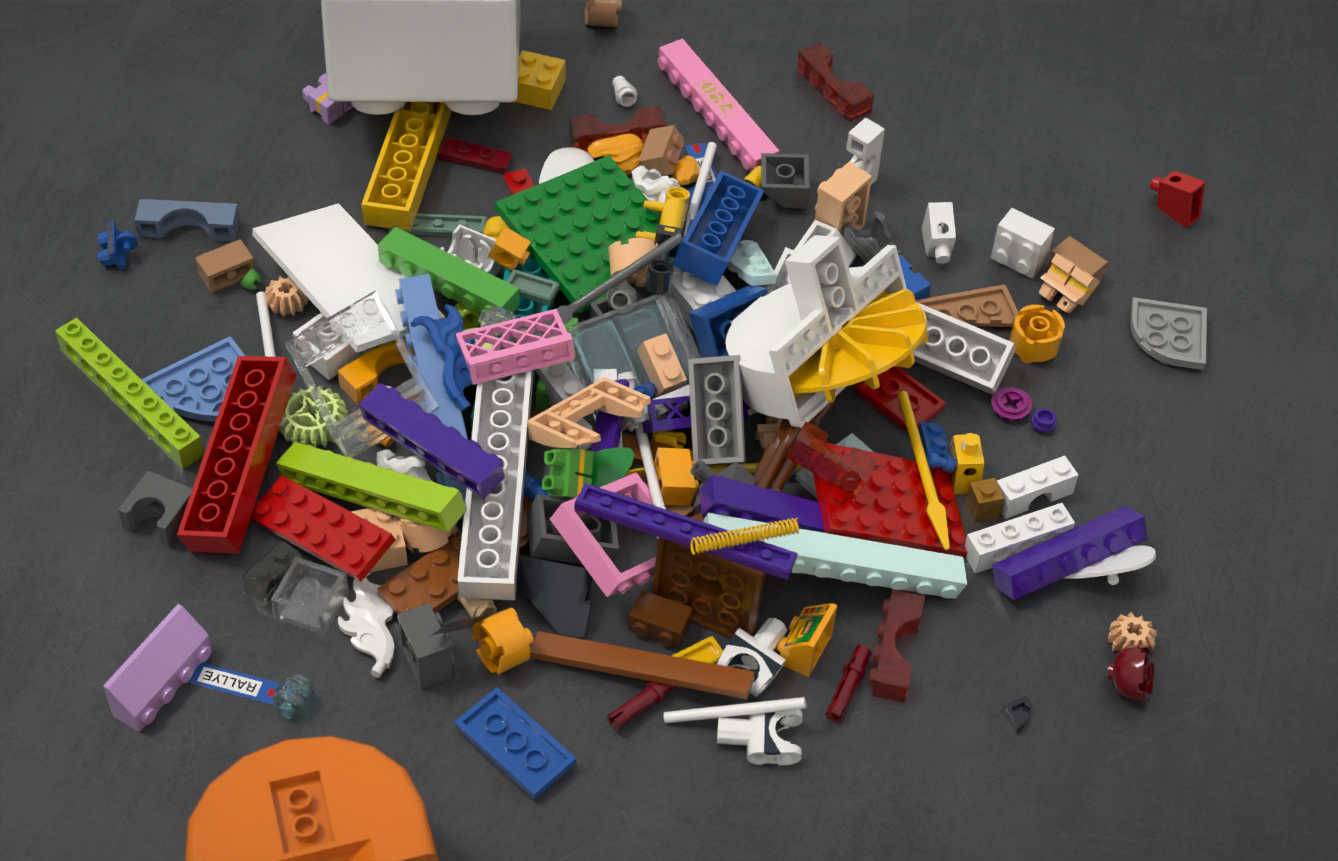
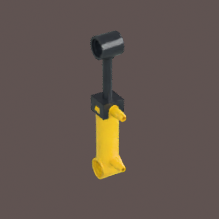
(671, 222)

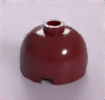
(1133, 672)

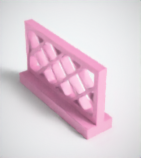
(517, 356)

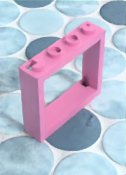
(588, 550)

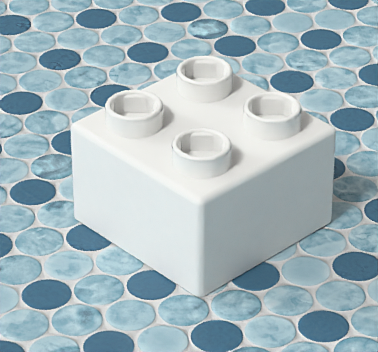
(422, 52)

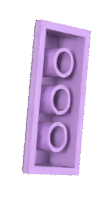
(157, 669)

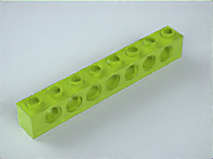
(130, 393)

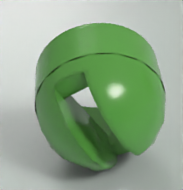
(250, 278)

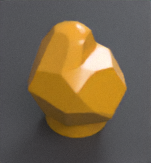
(686, 170)

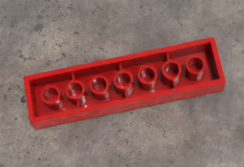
(237, 455)

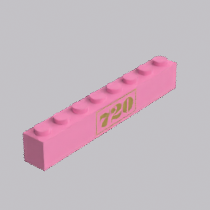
(715, 104)

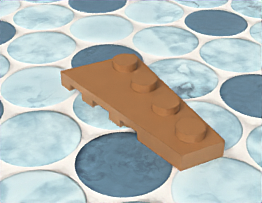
(977, 307)

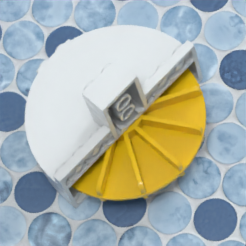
(825, 330)

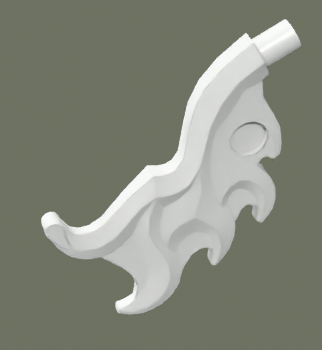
(367, 624)

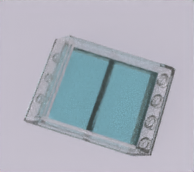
(614, 337)

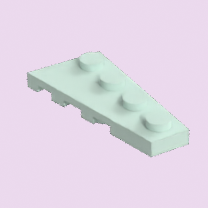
(751, 264)

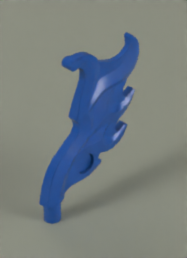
(443, 336)

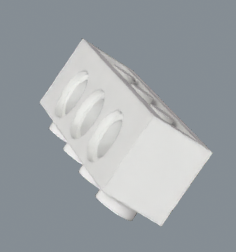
(1016, 535)

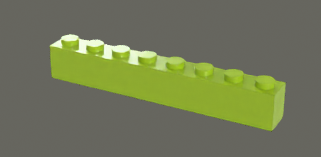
(373, 486)

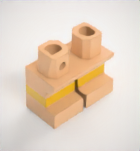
(1070, 281)

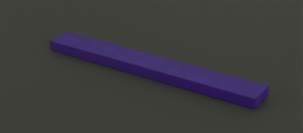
(681, 529)

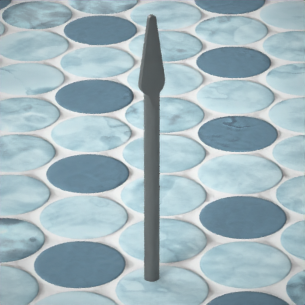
(567, 311)

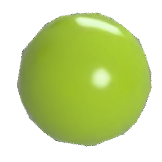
(469, 316)

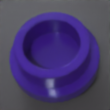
(1044, 420)

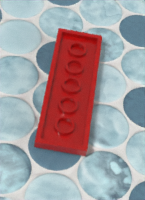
(322, 528)

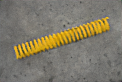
(743, 537)

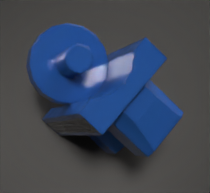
(118, 245)

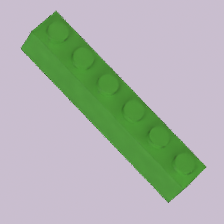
(447, 273)

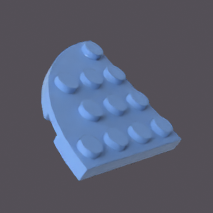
(198, 382)

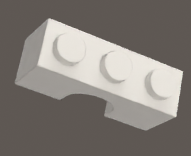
(866, 144)
(1053, 478)

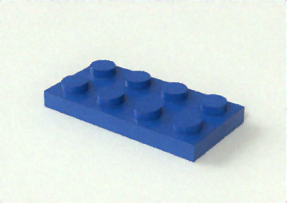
(515, 743)

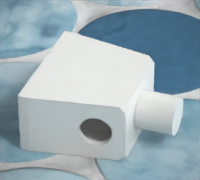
(939, 239)

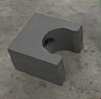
(156, 498)

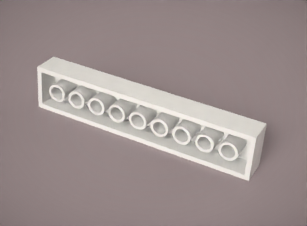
(951, 346)
(494, 524)

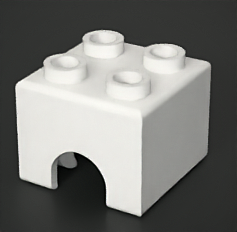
(473, 249)

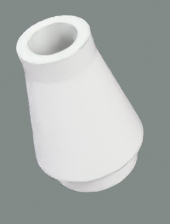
(624, 92)

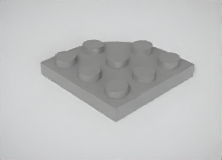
(1170, 332)

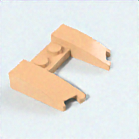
(557, 424)

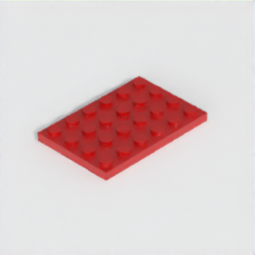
(891, 506)

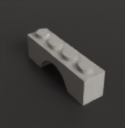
(557, 378)

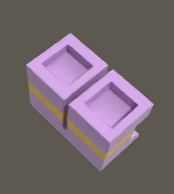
(320, 102)

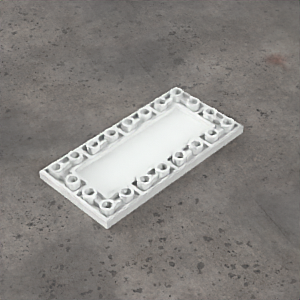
(334, 265)

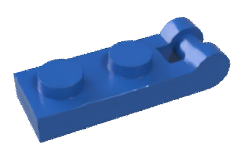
(936, 446)

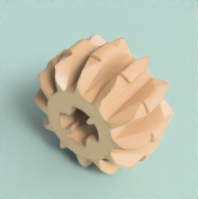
(285, 297)
(1131, 631)

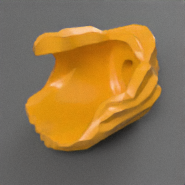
(623, 149)

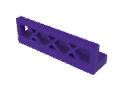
(670, 424)

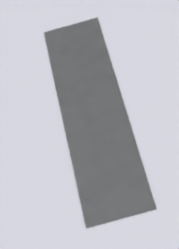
(460, 624)

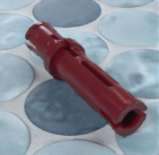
(853, 673)
(653, 693)

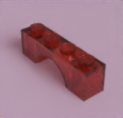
(849, 98)
(588, 129)
(893, 671)

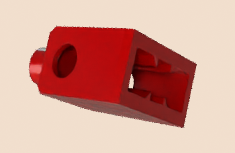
(1179, 197)

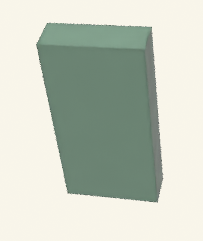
(534, 287)

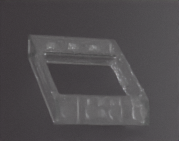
(354, 433)

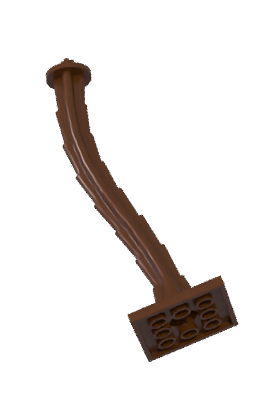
(718, 589)

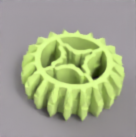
(304, 421)

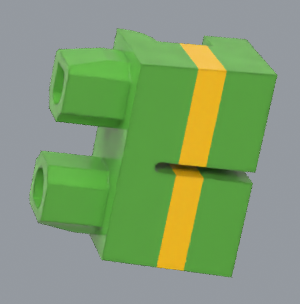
(567, 471)

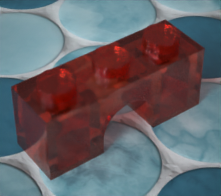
(814, 454)

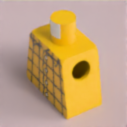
(968, 456)

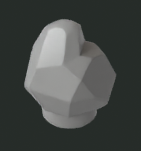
(621, 295)

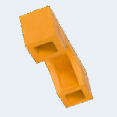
(361, 375)

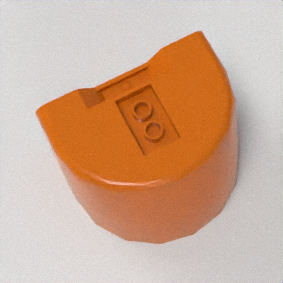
(311, 804)

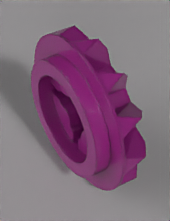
(1013, 396)

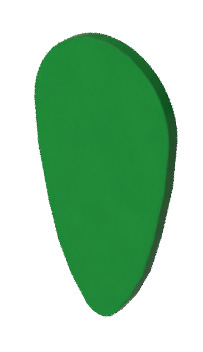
(610, 465)

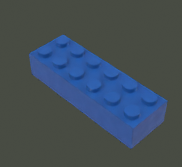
(718, 228)

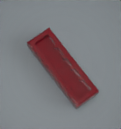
(475, 155)

